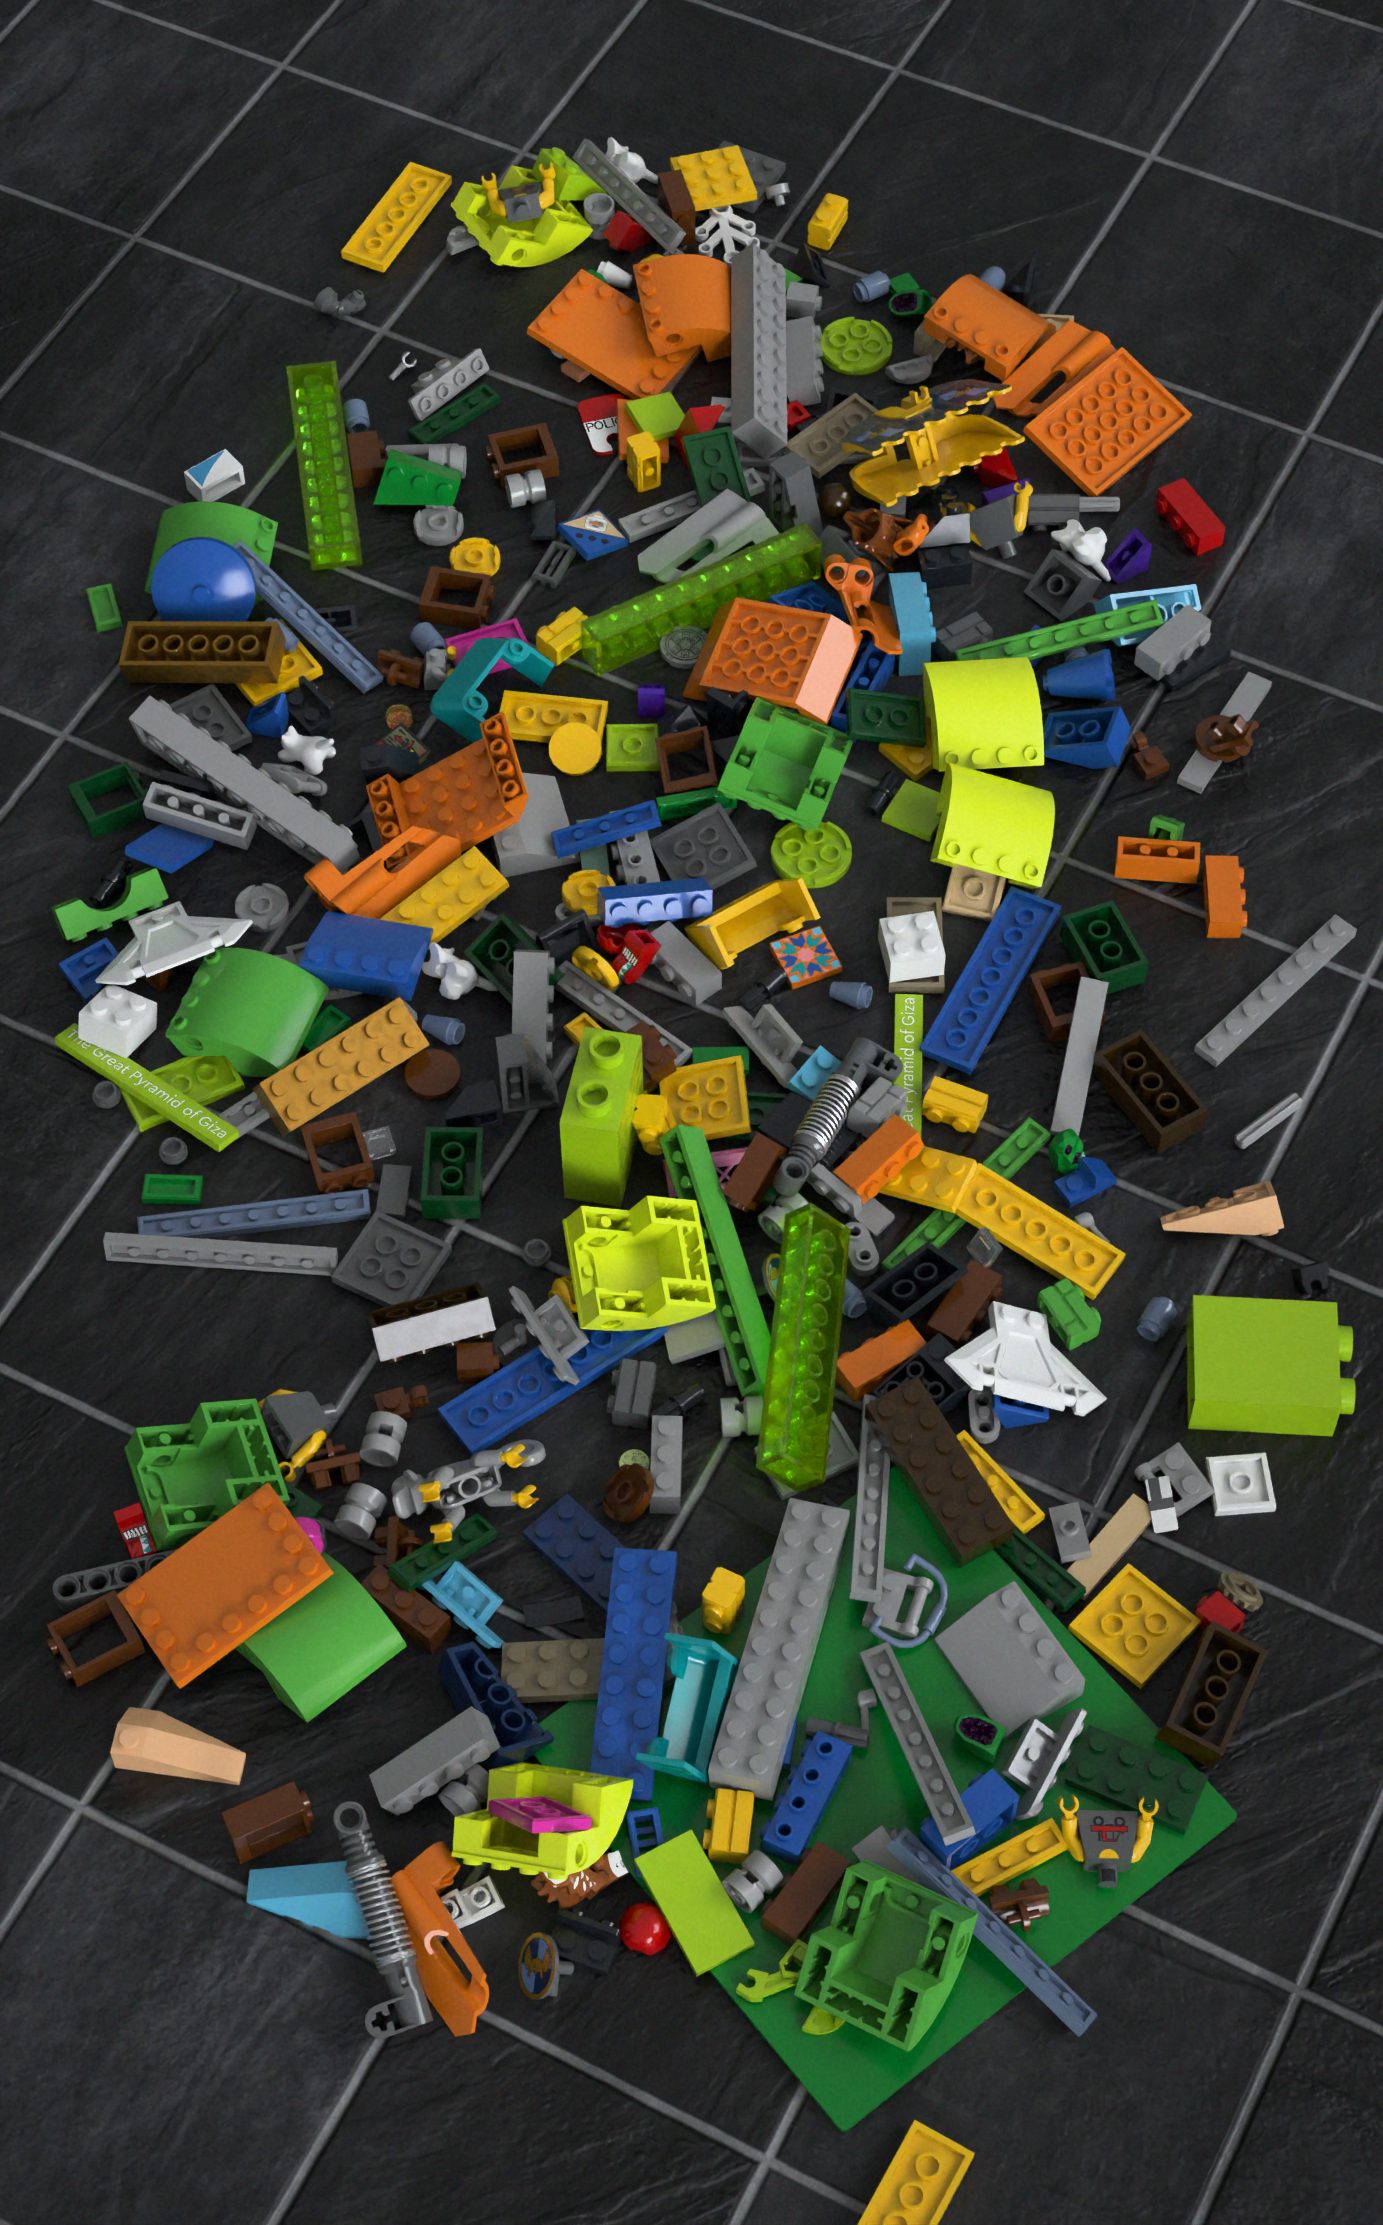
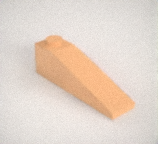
(1250, 1212)
(166, 1746)

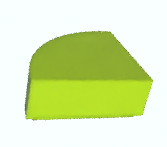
(821, 2022)

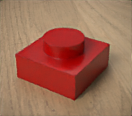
(796, 415)

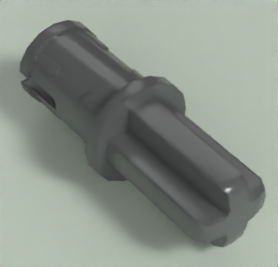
(852, 1735)

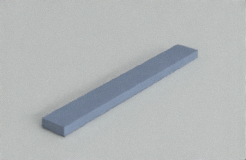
(311, 624)
(259, 1216)
(994, 1933)

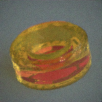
(398, 714)

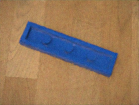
(605, 829)

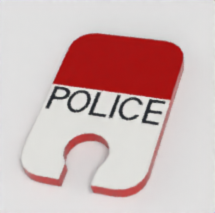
(600, 421)

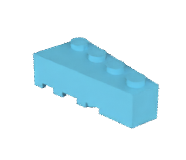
(913, 621)

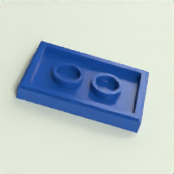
(168, 847)

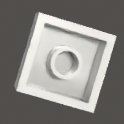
(911, 946)
(117, 1020)

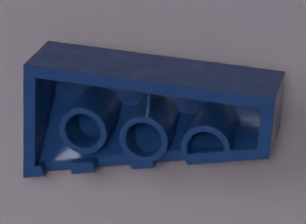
(476, 1684)

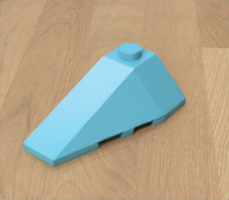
(1169, 600)
(312, 1894)

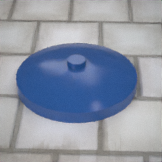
(203, 582)

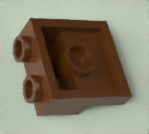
(657, 1059)

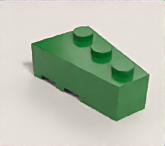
(416, 482)

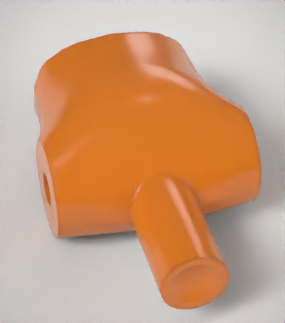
(911, 536)

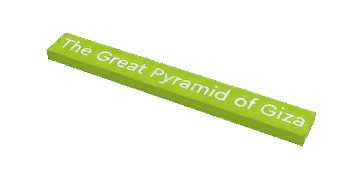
(907, 1042)
(150, 1090)

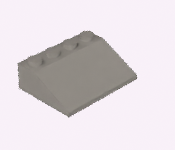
(529, 843)
(1010, 1660)

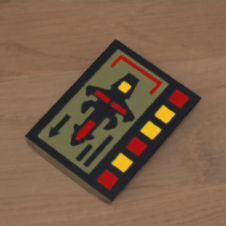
(405, 739)

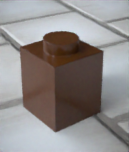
(476, 1362)

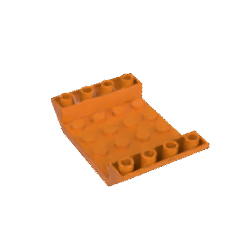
(776, 655)
(460, 796)

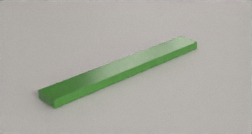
(1069, 634)
(1004, 1161)

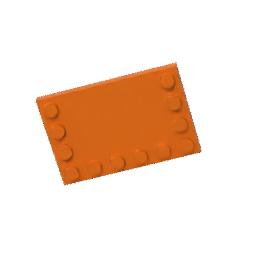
(607, 338)
(1107, 423)
(224, 1585)

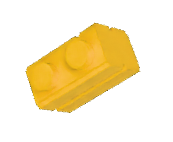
(827, 221)
(643, 461)
(561, 637)
(954, 1105)
(652, 1121)
(723, 1601)
(730, 1827)

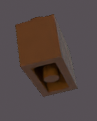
(366, 458)

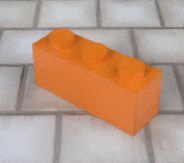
(1157, 860)
(1223, 896)
(880, 1158)
(877, 1359)

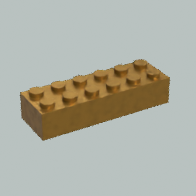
(202, 652)
(341, 1066)

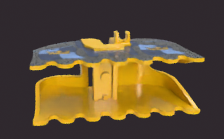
(934, 436)

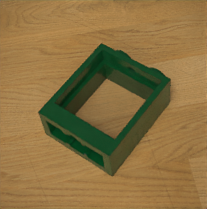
(103, 783)

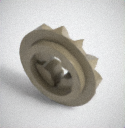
(1240, 1591)

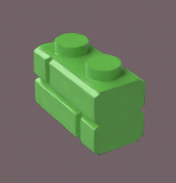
(1069, 1313)

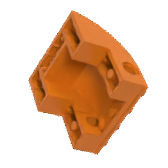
(686, 303)
(987, 324)

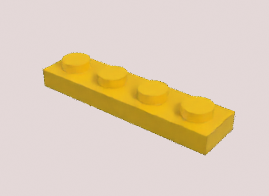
(1016, 1504)
(1012, 1858)

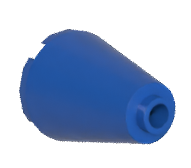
(1083, 678)

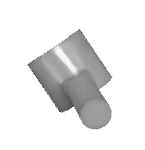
(402, 366)
(1086, 1220)
(865, 1700)

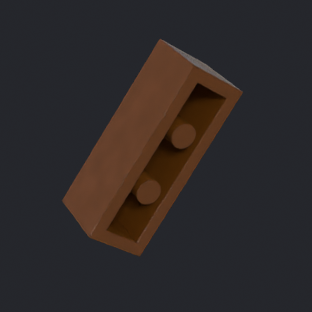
(965, 1305)
(408, 1611)
(804, 1894)

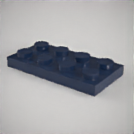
(576, 1548)

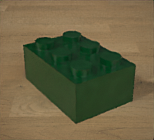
(1105, 946)
(495, 953)
(452, 1173)

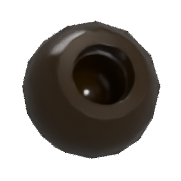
(834, 500)

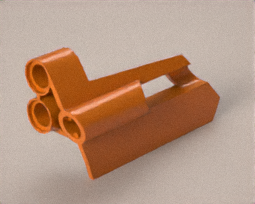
(1068, 350)
(862, 611)
(370, 888)
(427, 1917)

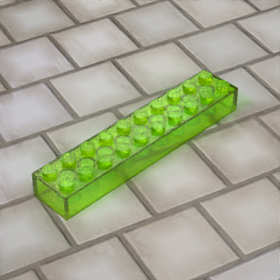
(324, 466)
(693, 599)
(804, 1349)

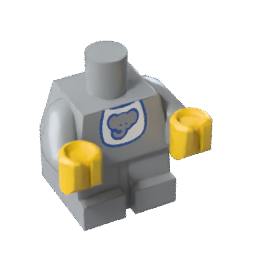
(436, 667)

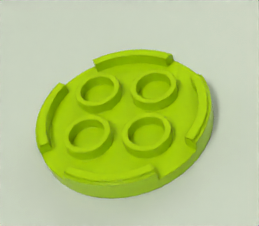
(856, 346)
(813, 855)

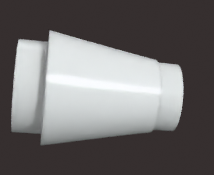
(614, 275)

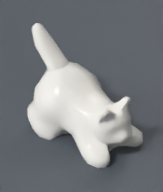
(629, 162)
(1085, 546)
(306, 749)
(455, 974)

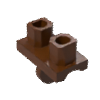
(400, 668)
(1233, 736)
(320, 1470)
(397, 1539)
(1020, 1906)

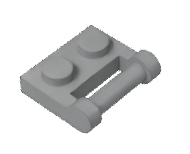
(295, 779)
(1183, 1477)
(893, 1593)

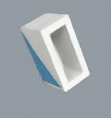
(214, 477)

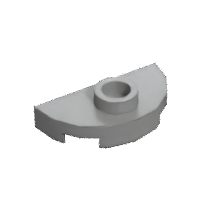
(460, 240)
(911, 371)

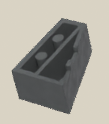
(793, 494)
(523, 1076)

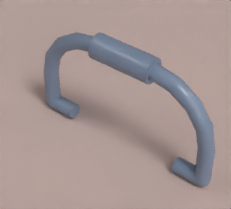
(933, 1619)

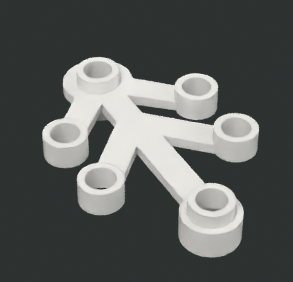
(724, 216)

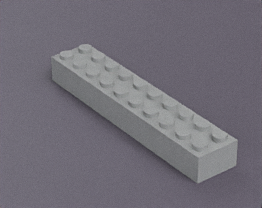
(758, 351)
(243, 786)
(780, 1649)

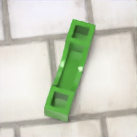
(142, 891)

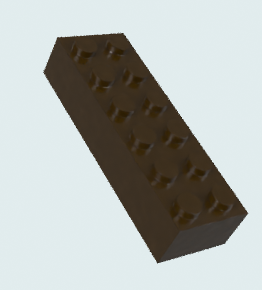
(939, 1472)

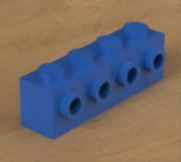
(871, 674)
(654, 902)
(806, 1798)

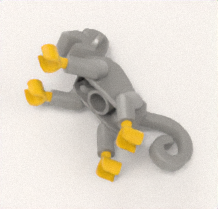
(465, 1481)

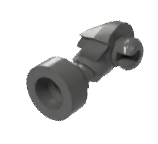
(328, 301)

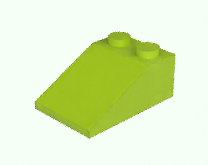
(570, 179)

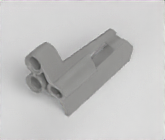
(724, 520)

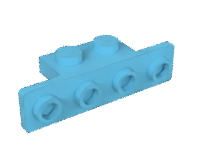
(468, 1600)

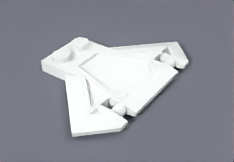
(168, 940)
(1023, 1364)

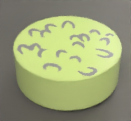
(634, 1456)

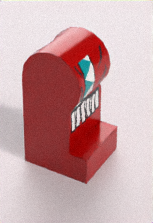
(635, 955)
(134, 1531)

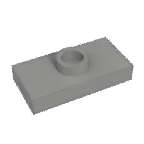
(1070, 1532)

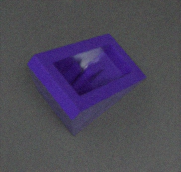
(1130, 557)
(651, 700)

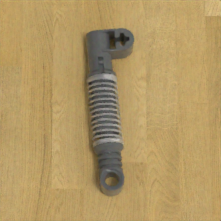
(830, 1109)
(394, 1955)

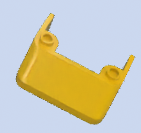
(752, 918)

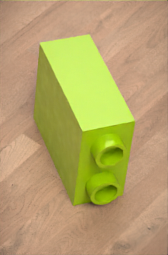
(598, 1116)
(1267, 1366)

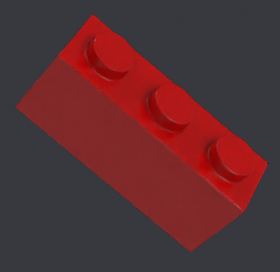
(1190, 516)

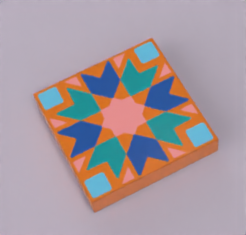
(806, 957)

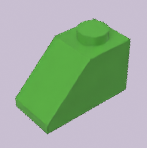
(1166, 828)

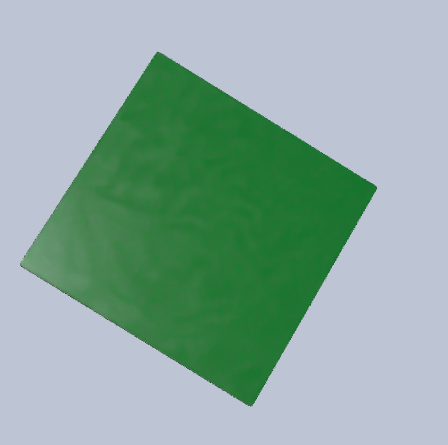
(851, 2068)

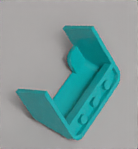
(457, 699)
(696, 1708)

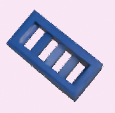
(640, 1816)

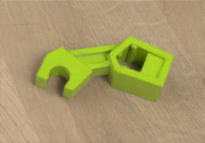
(770, 1984)

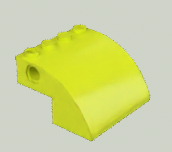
(525, 241)
(984, 713)
(994, 826)
(638, 1265)
(490, 1839)

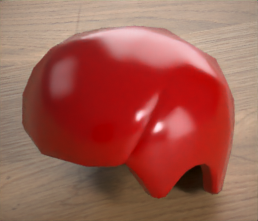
(612, 938)
(644, 1928)

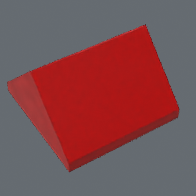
(697, 421)

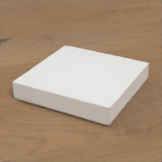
(1240, 1484)

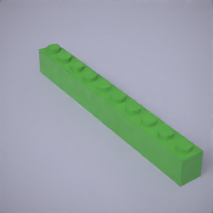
(733, 1289)

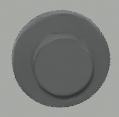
(106, 1094)
(173, 1151)
(536, 1253)

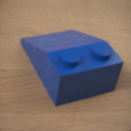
(1087, 736)

